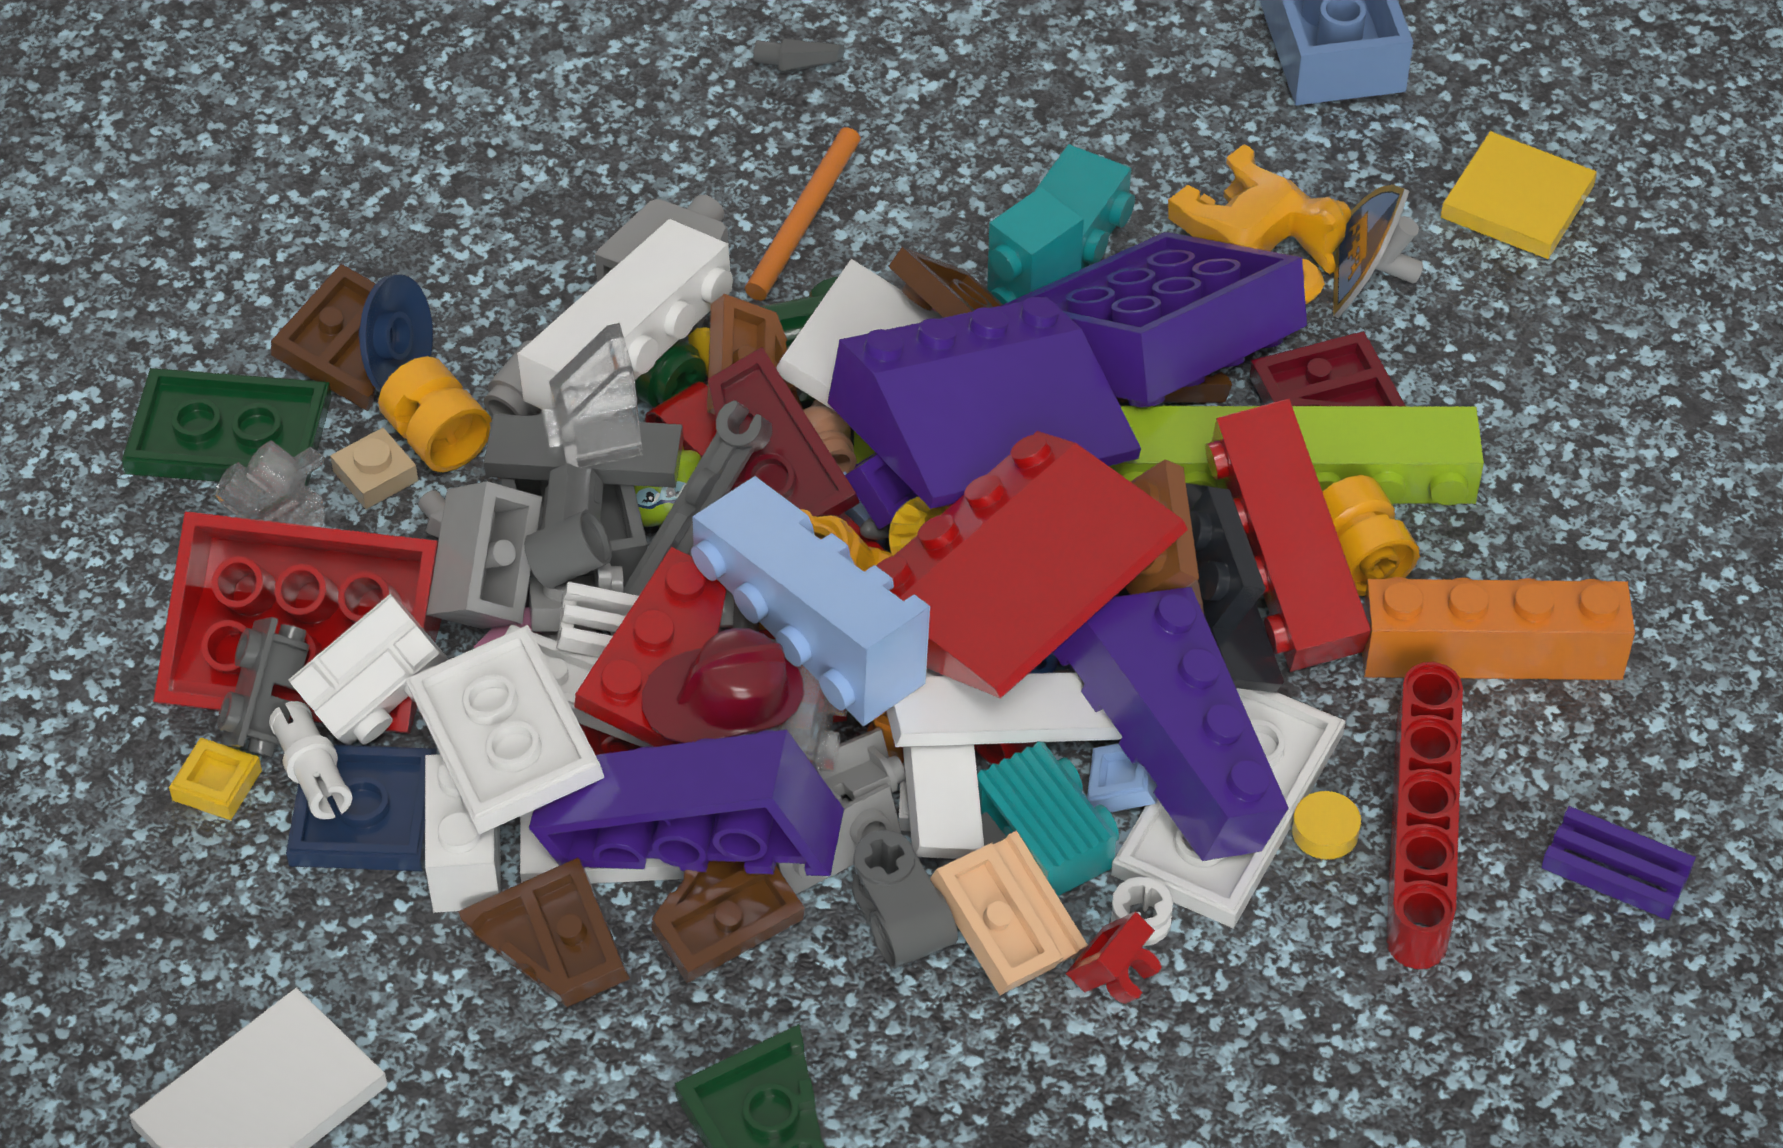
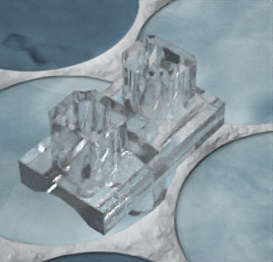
(273, 487)

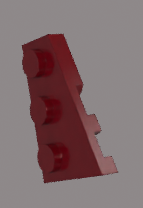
(795, 457)

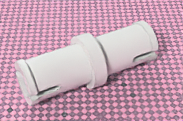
(310, 760)

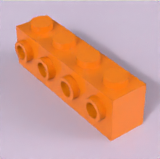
(1499, 628)

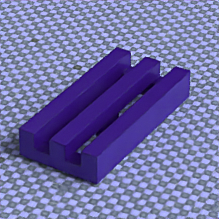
(1622, 854)

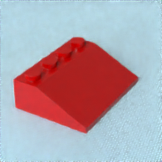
(1027, 559)
(299, 574)

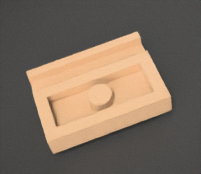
(1008, 912)

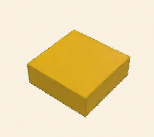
(215, 778)

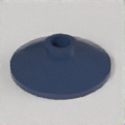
(394, 327)

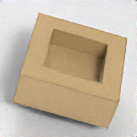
(374, 468)

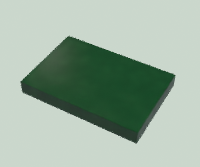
(208, 421)

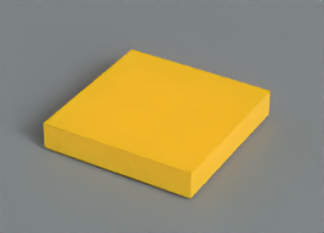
(1518, 194)

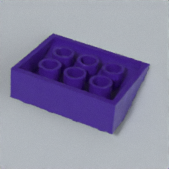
(1179, 310)
(964, 388)

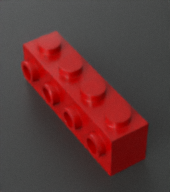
(1291, 535)

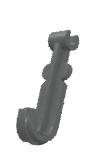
(707, 484)

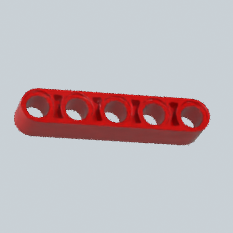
(1426, 781)

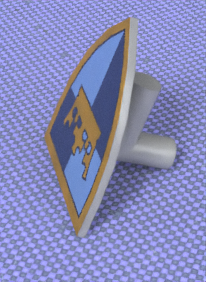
(1373, 242)

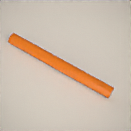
(802, 214)

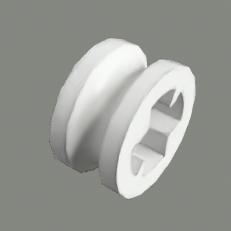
(1149, 893)

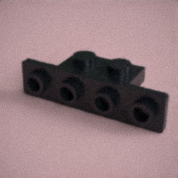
(1230, 589)

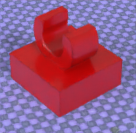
(1111, 954)

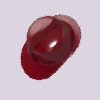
(723, 689)

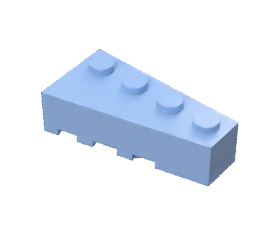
(814, 599)

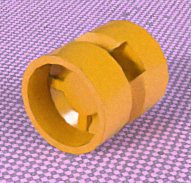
(434, 414)
(1368, 532)

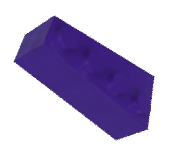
(1179, 717)
(698, 804)

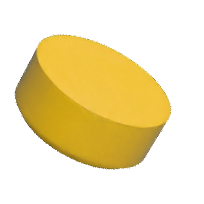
(1326, 825)

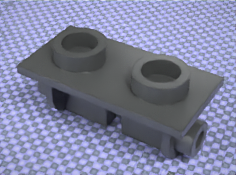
(263, 661)

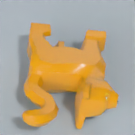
(1263, 213)

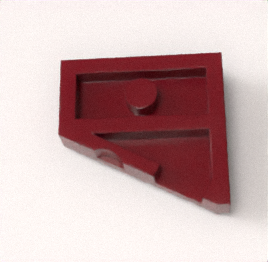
(1326, 374)

